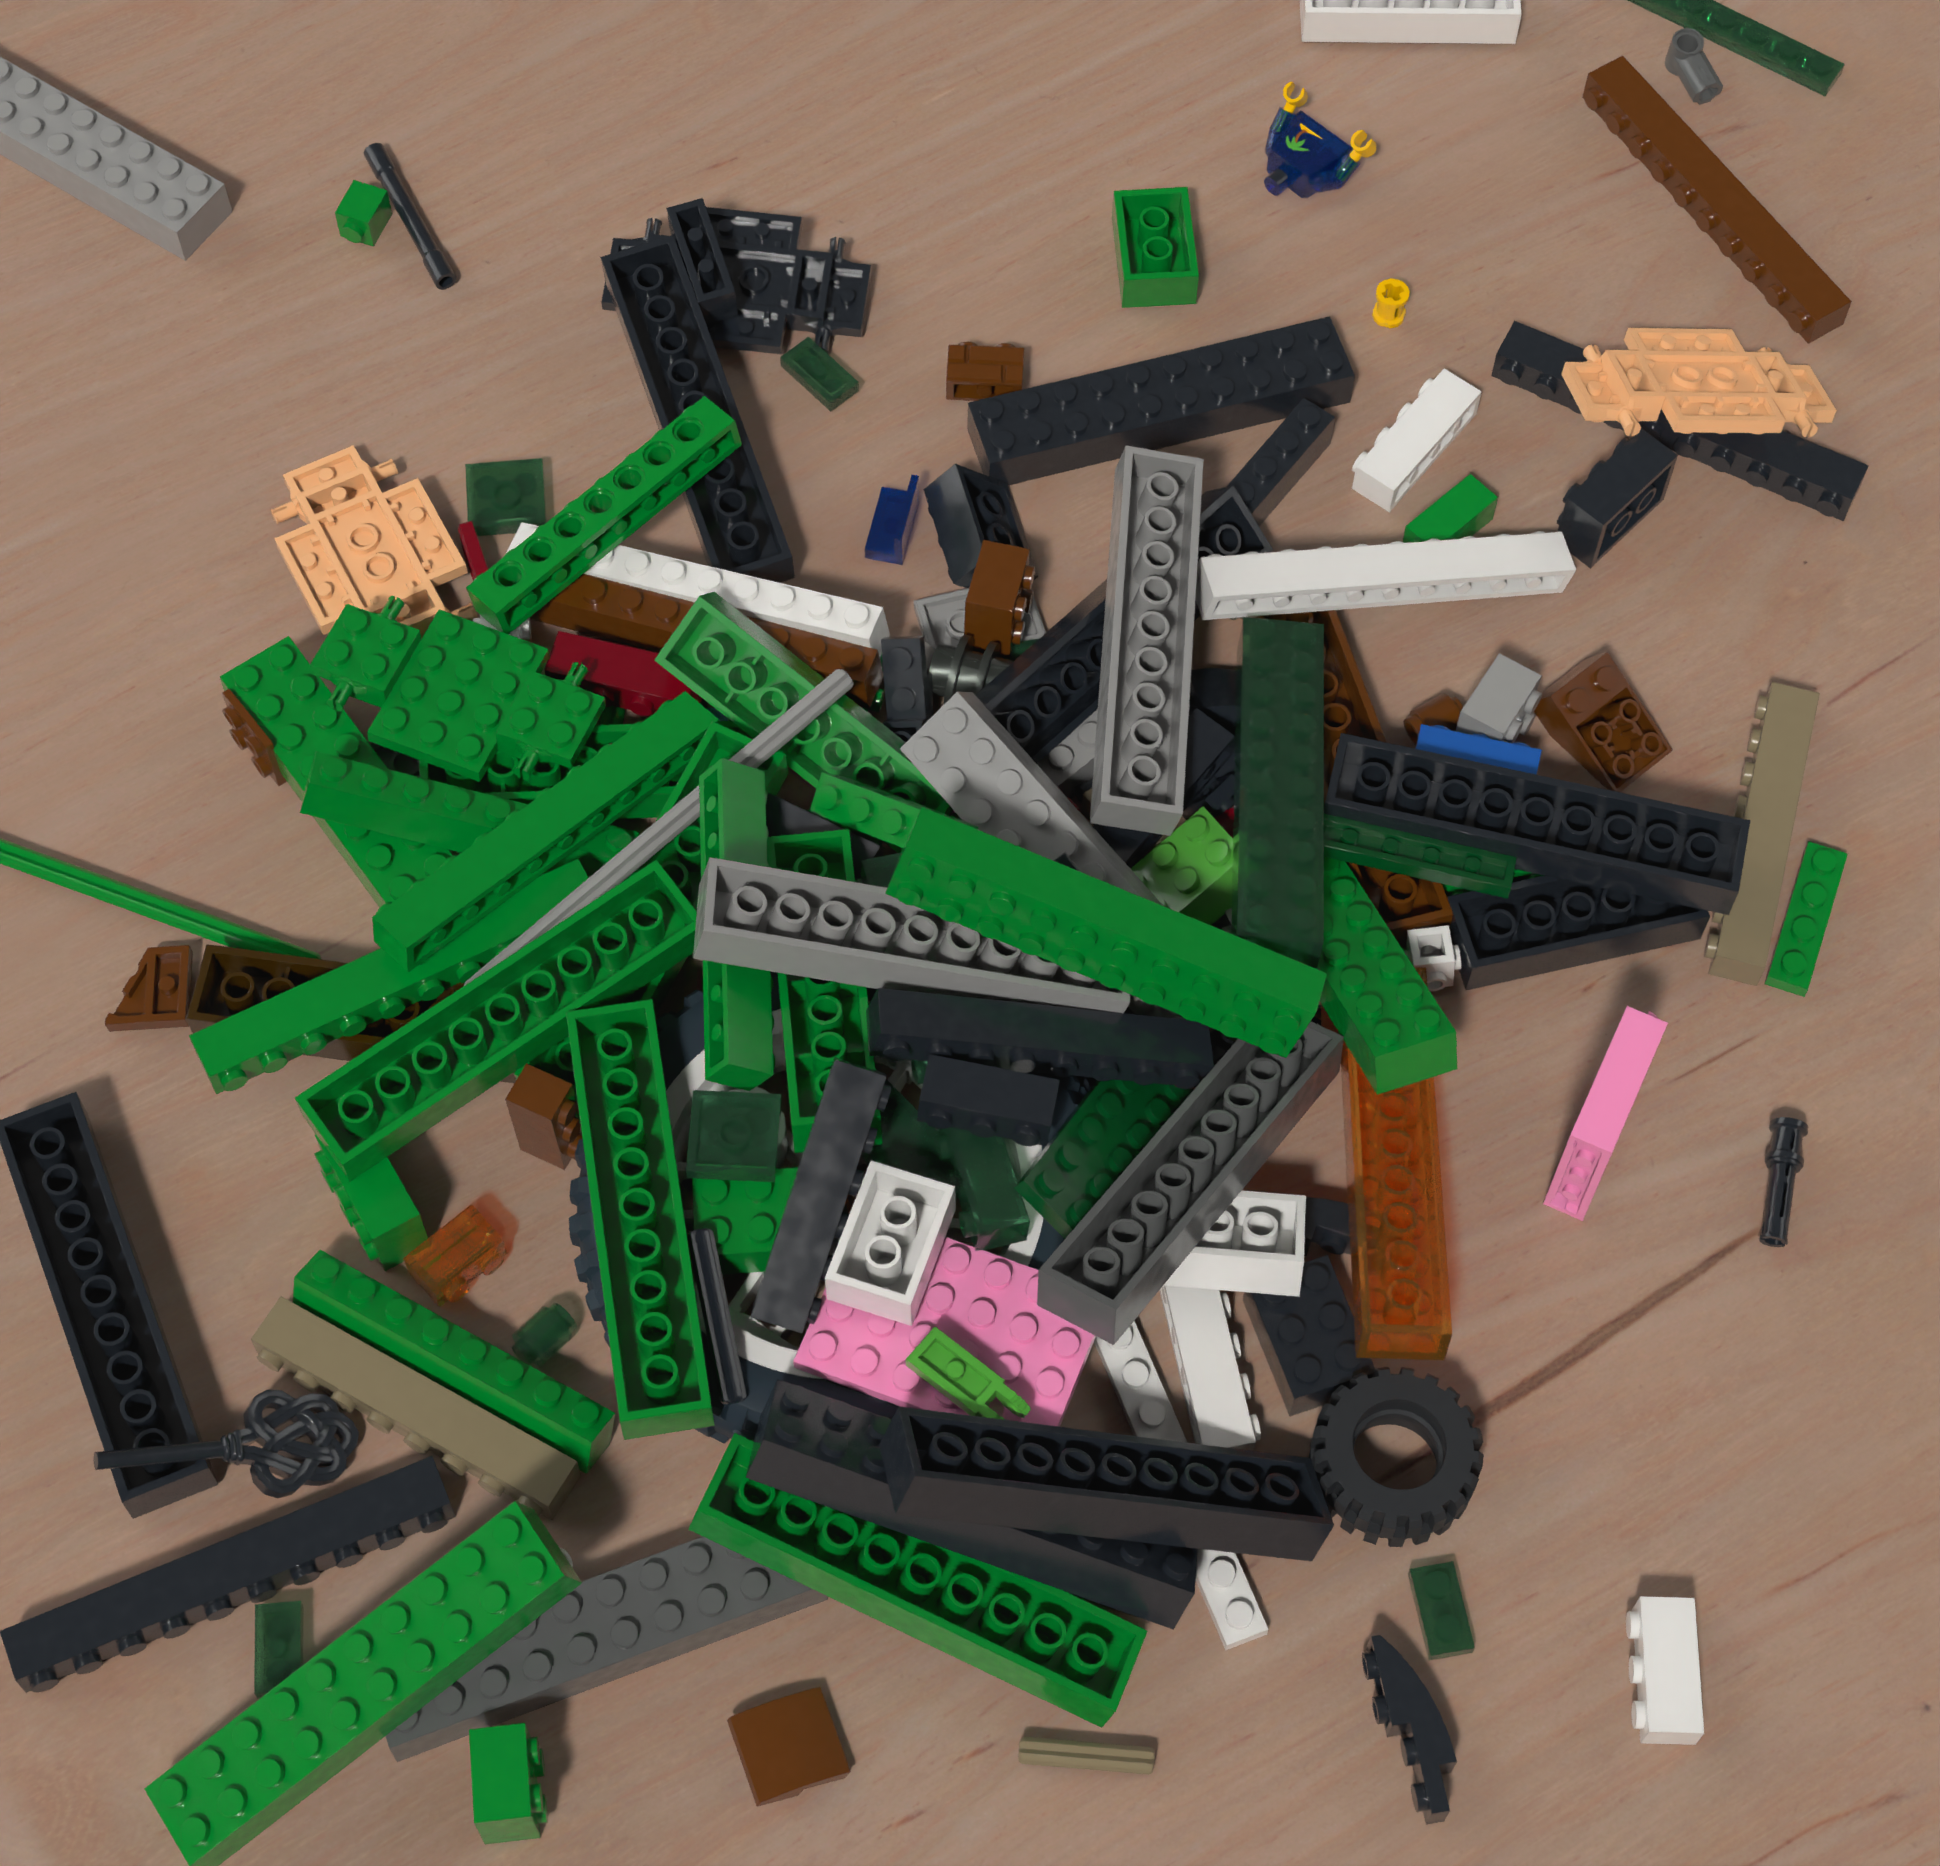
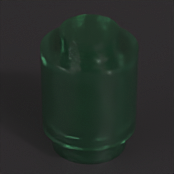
(543, 1335)

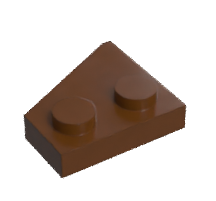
(157, 992)

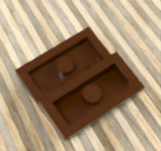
(788, 1746)

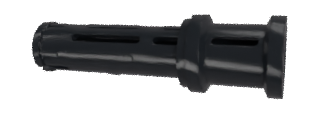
(1784, 1162)

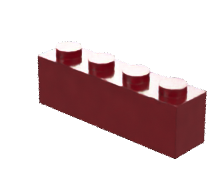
(618, 672)

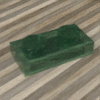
(819, 374)
(1441, 1611)
(277, 1643)

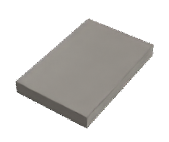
(943, 618)

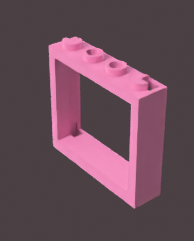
(1605, 1112)

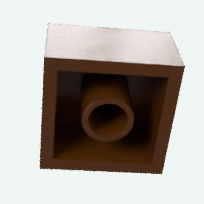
(999, 597)

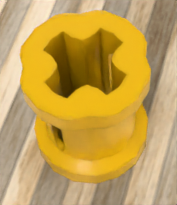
(1395, 299)

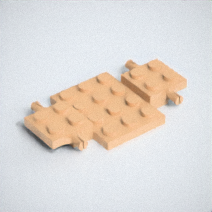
(1699, 383)
(366, 542)

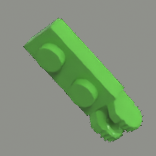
(962, 1377)

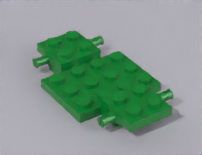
(456, 691)

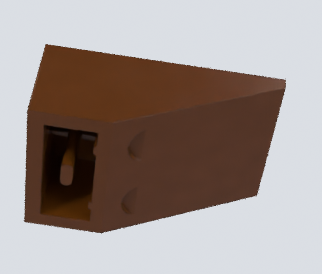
(1602, 723)

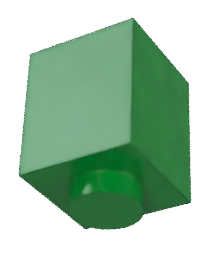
(363, 213)

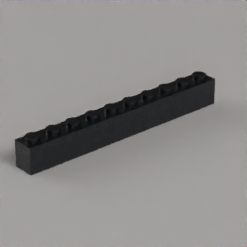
(1766, 460)
(226, 1575)

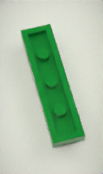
(1806, 919)

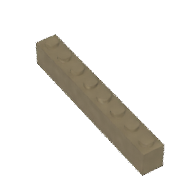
(1771, 804)
(415, 1408)

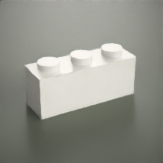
(1665, 1670)

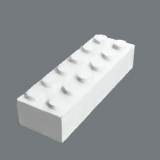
(1410, 21)

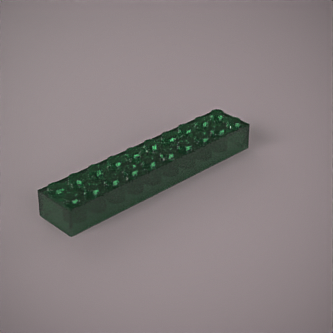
(1279, 788)

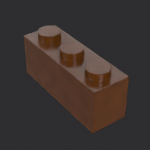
(545, 1116)

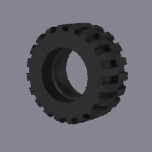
(1426, 1411)

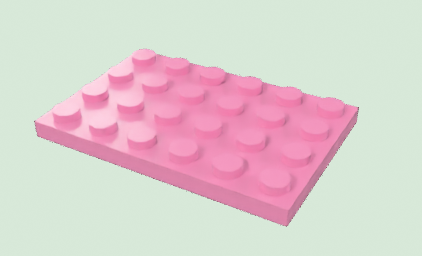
(983, 1307)

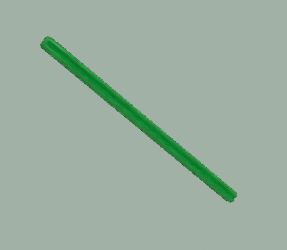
(144, 902)

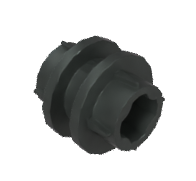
(963, 669)

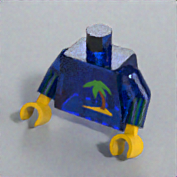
(1307, 154)

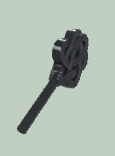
(278, 1448)

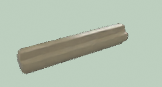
(1086, 1755)

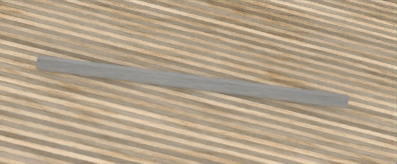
(682, 814)

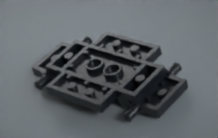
(776, 282)

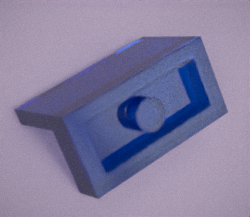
(893, 523)

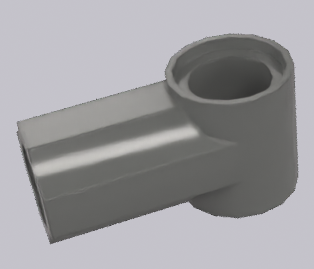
(1689, 62)

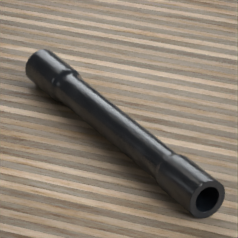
(432, 257)

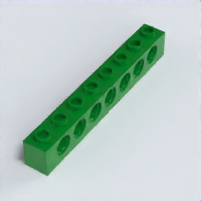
(604, 516)

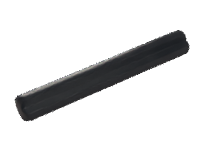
(716, 1316)

